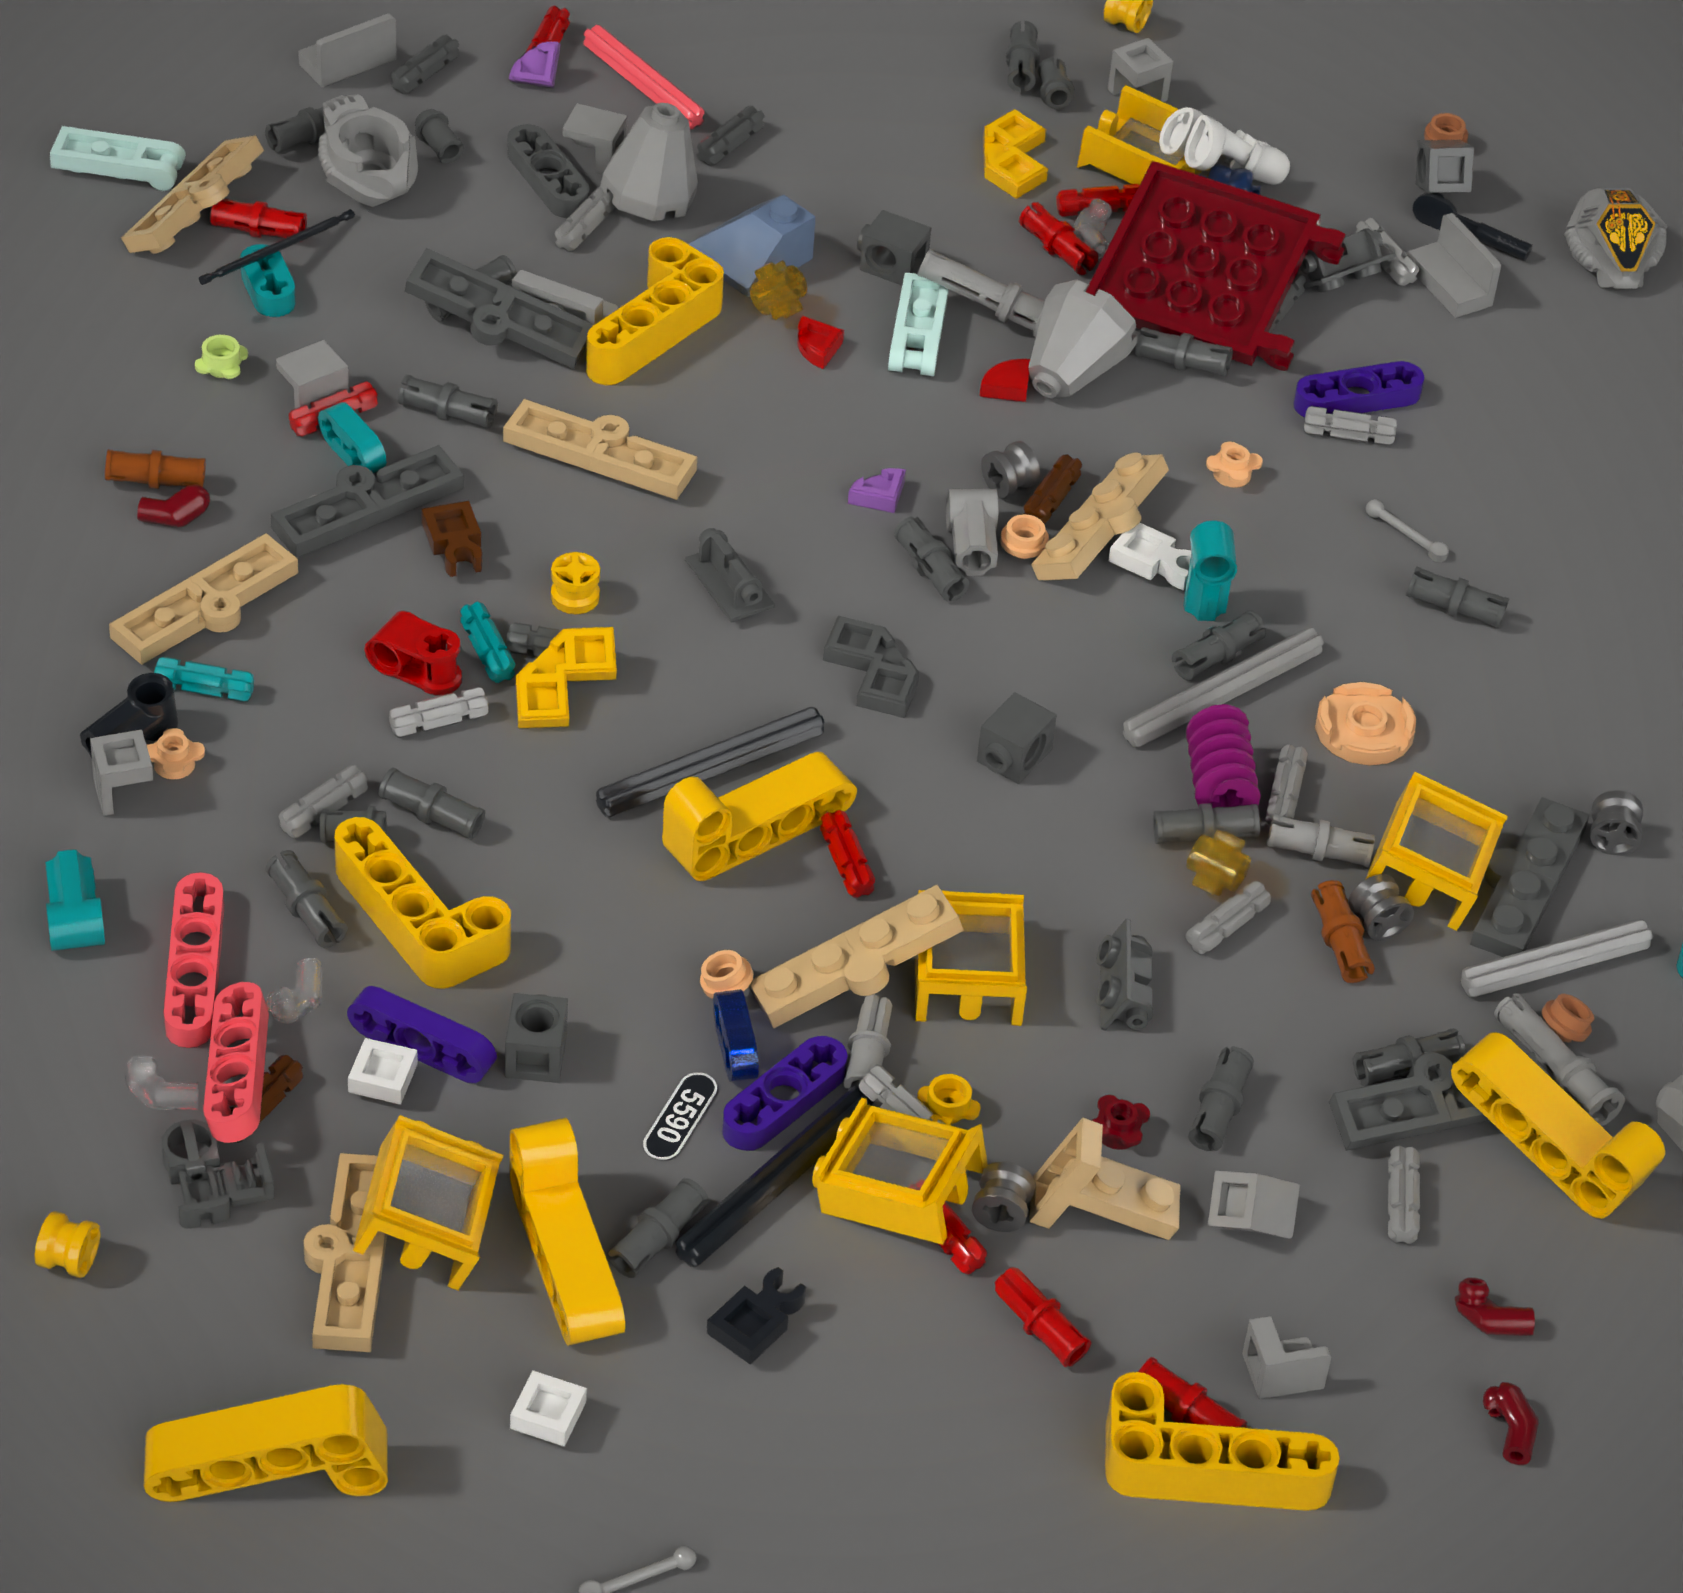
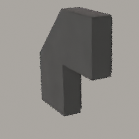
(871, 648)

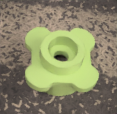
(221, 357)

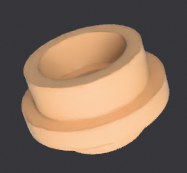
(1024, 536)
(725, 972)

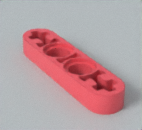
(191, 958)
(234, 1061)

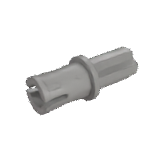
(869, 1042)

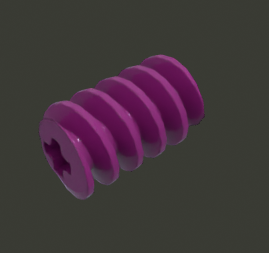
(1222, 757)

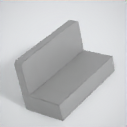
(351, 51)
(1458, 269)
(566, 298)

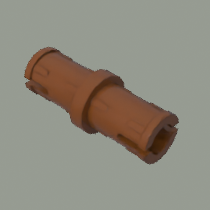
(154, 469)
(1342, 931)

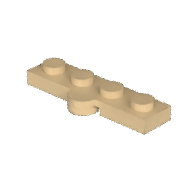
(197, 191)
(600, 448)
(1105, 513)
(204, 600)
(856, 957)
(348, 1279)

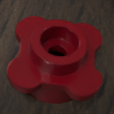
(1121, 1121)

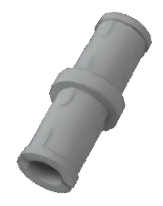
(1321, 840)

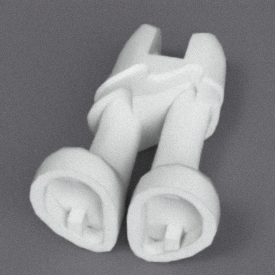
(1205, 139)

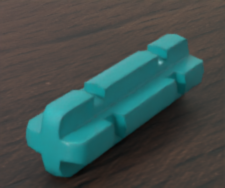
(487, 642)
(207, 678)

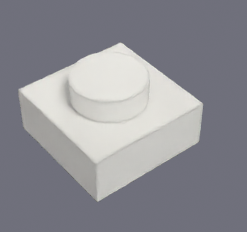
(382, 1071)
(548, 1408)

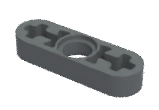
(547, 155)

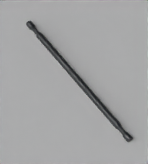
(275, 247)

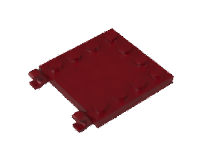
(1211, 261)

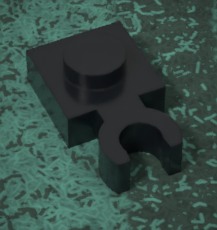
(755, 1321)

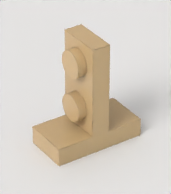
(1101, 1186)

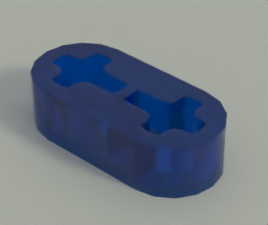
(735, 1035)

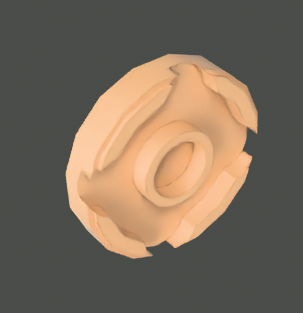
(1365, 724)

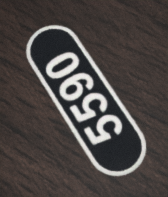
(680, 1116)

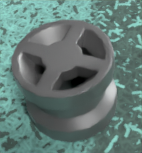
(1010, 469)
(1616, 822)
(1381, 907)
(1003, 1197)

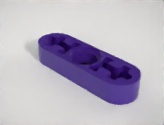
(1389, 387)
(447, 1044)
(778, 1113)

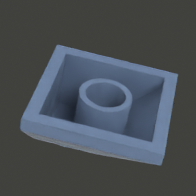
(760, 236)

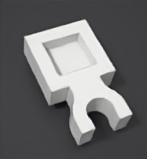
(1151, 553)

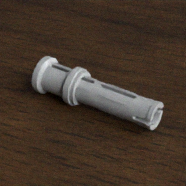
(1007, 301)
(1571, 1072)

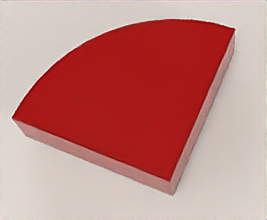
(818, 341)
(1007, 380)

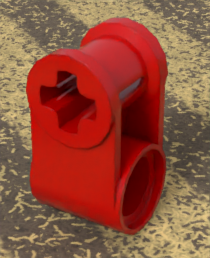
(415, 652)

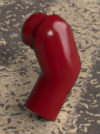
(177, 510)
(1489, 1317)
(1522, 1421)

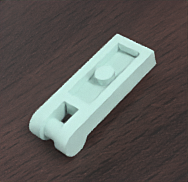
(118, 156)
(918, 325)

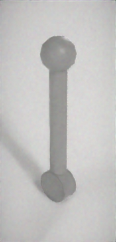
(1437, 551)
(683, 1558)

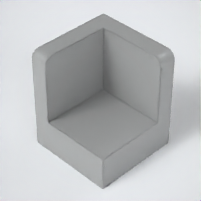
(1143, 66)
(596, 130)
(314, 372)
(119, 762)
(1253, 1203)
(1283, 1365)

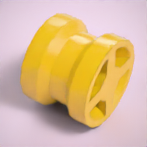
(1128, 12)
(575, 583)
(67, 1244)

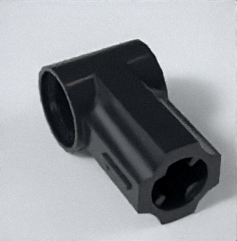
(147, 707)

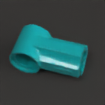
(1210, 570)
(73, 909)

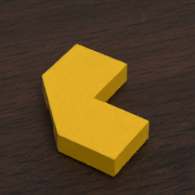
(1005, 157)
(571, 656)

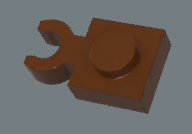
(455, 533)

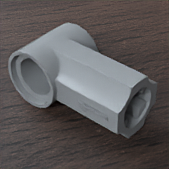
(973, 523)

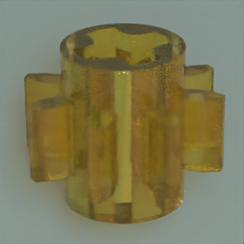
(778, 290)
(1218, 862)

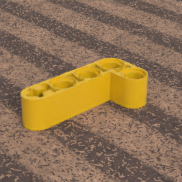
(680, 299)
(724, 831)
(435, 942)
(1554, 1129)
(562, 1232)
(268, 1442)
(1289, 1466)

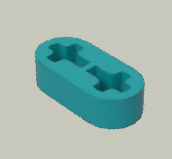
(274, 277)
(351, 437)

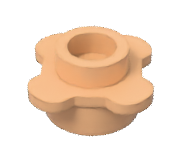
(1233, 464)
(175, 754)

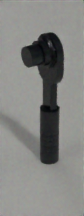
(1432, 206)

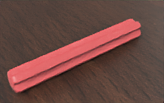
(641, 74)

